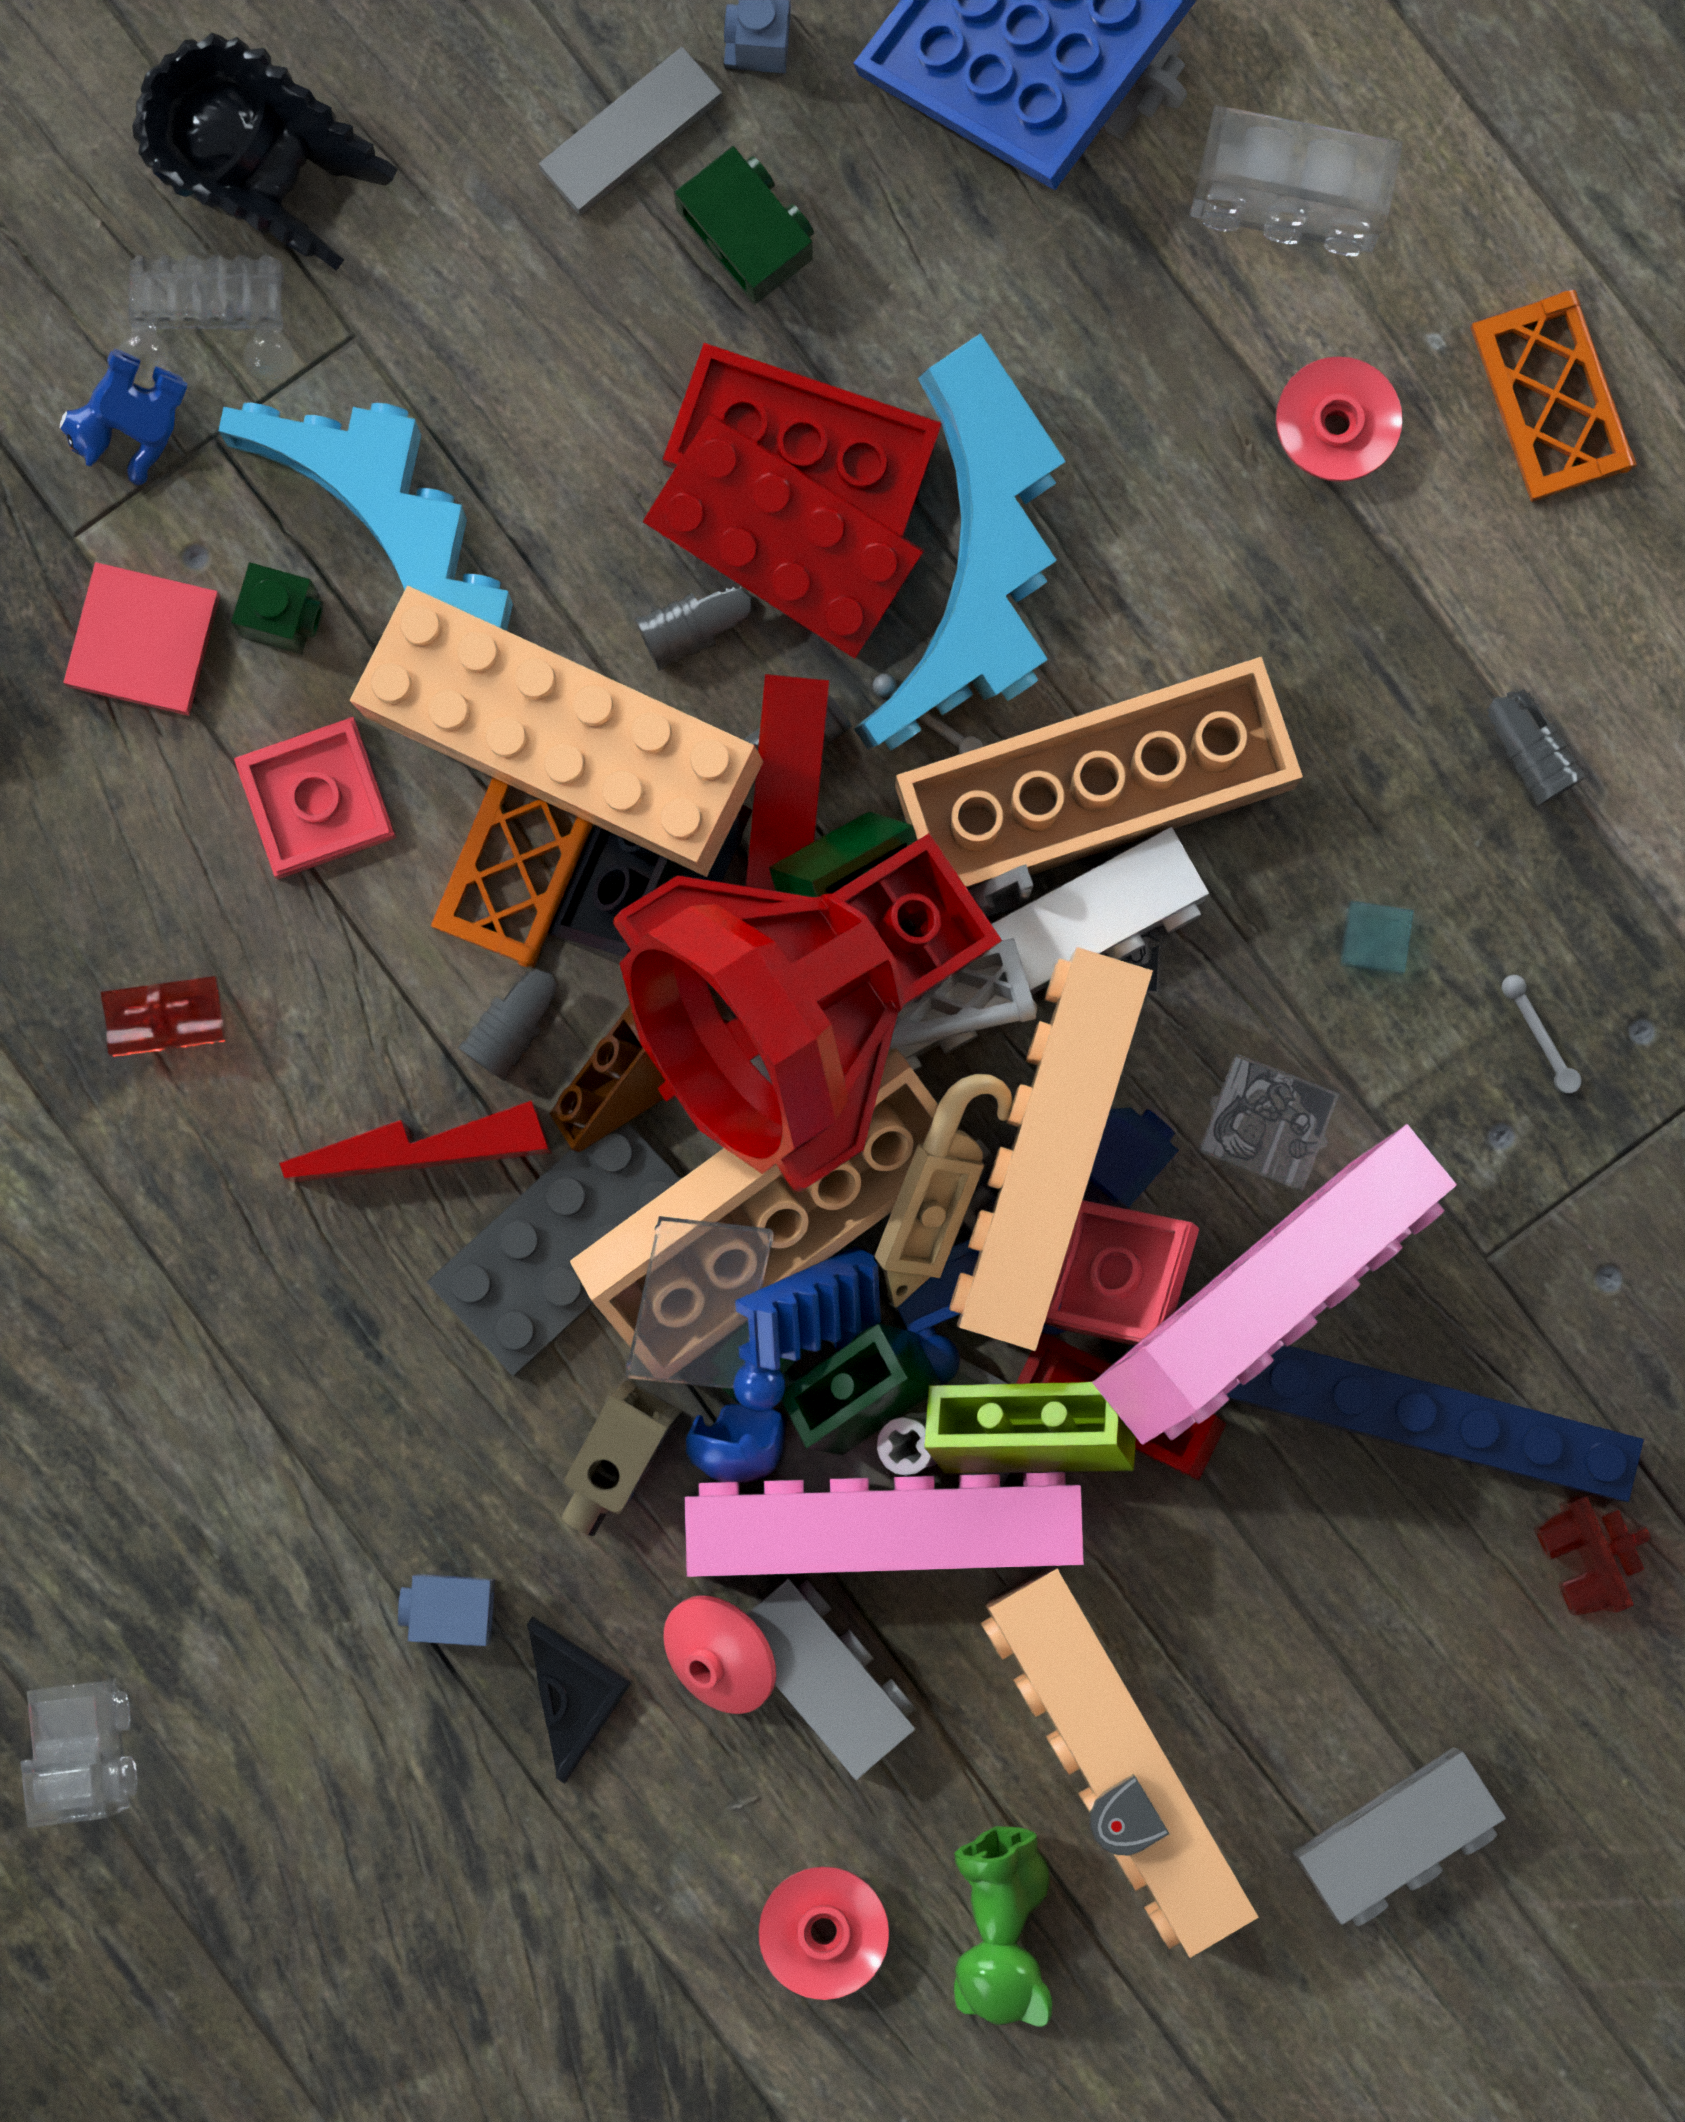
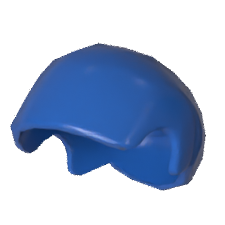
(738, 1445)

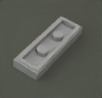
(630, 131)

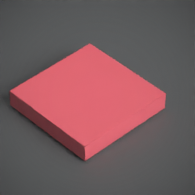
(142, 639)
(315, 798)
(1121, 1273)

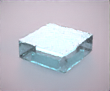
(1376, 937)

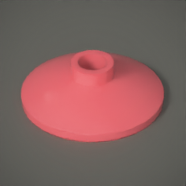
(1342, 389)
(719, 1654)
(818, 1967)

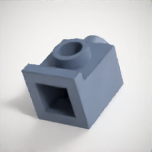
(757, 35)

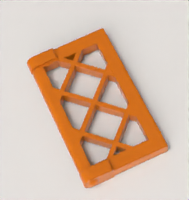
(1523, 436)
(467, 874)

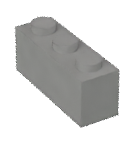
(829, 1679)
(1400, 1838)

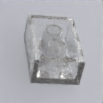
(1295, 181)

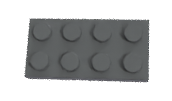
(517, 1275)

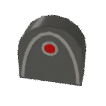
(1125, 1819)

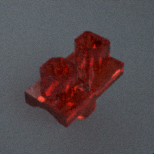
(163, 1016)
(1602, 1582)

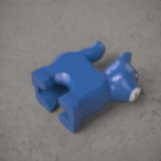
(132, 409)

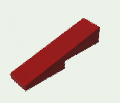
(790, 772)
(391, 1147)

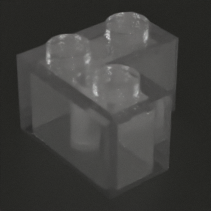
(77, 1753)

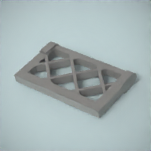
(1007, 982)

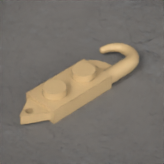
(936, 1191)

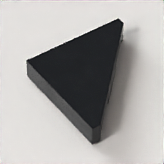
(574, 1692)

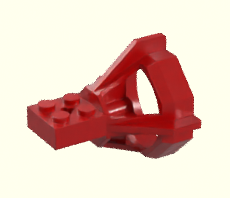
(809, 992)

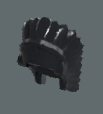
(239, 131)

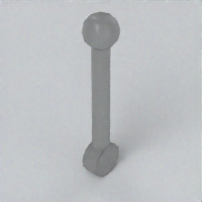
(886, 685)
(1566, 1079)

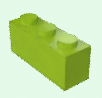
(1025, 1429)

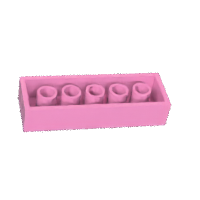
(1276, 1289)
(883, 1528)

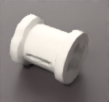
(894, 1440)

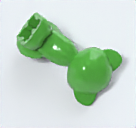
(1007, 1885)

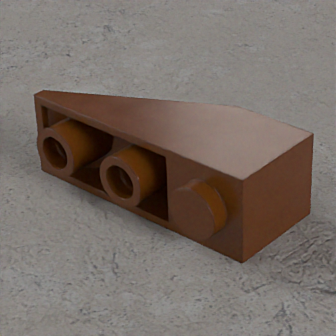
(612, 1085)

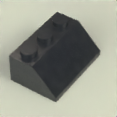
(617, 874)

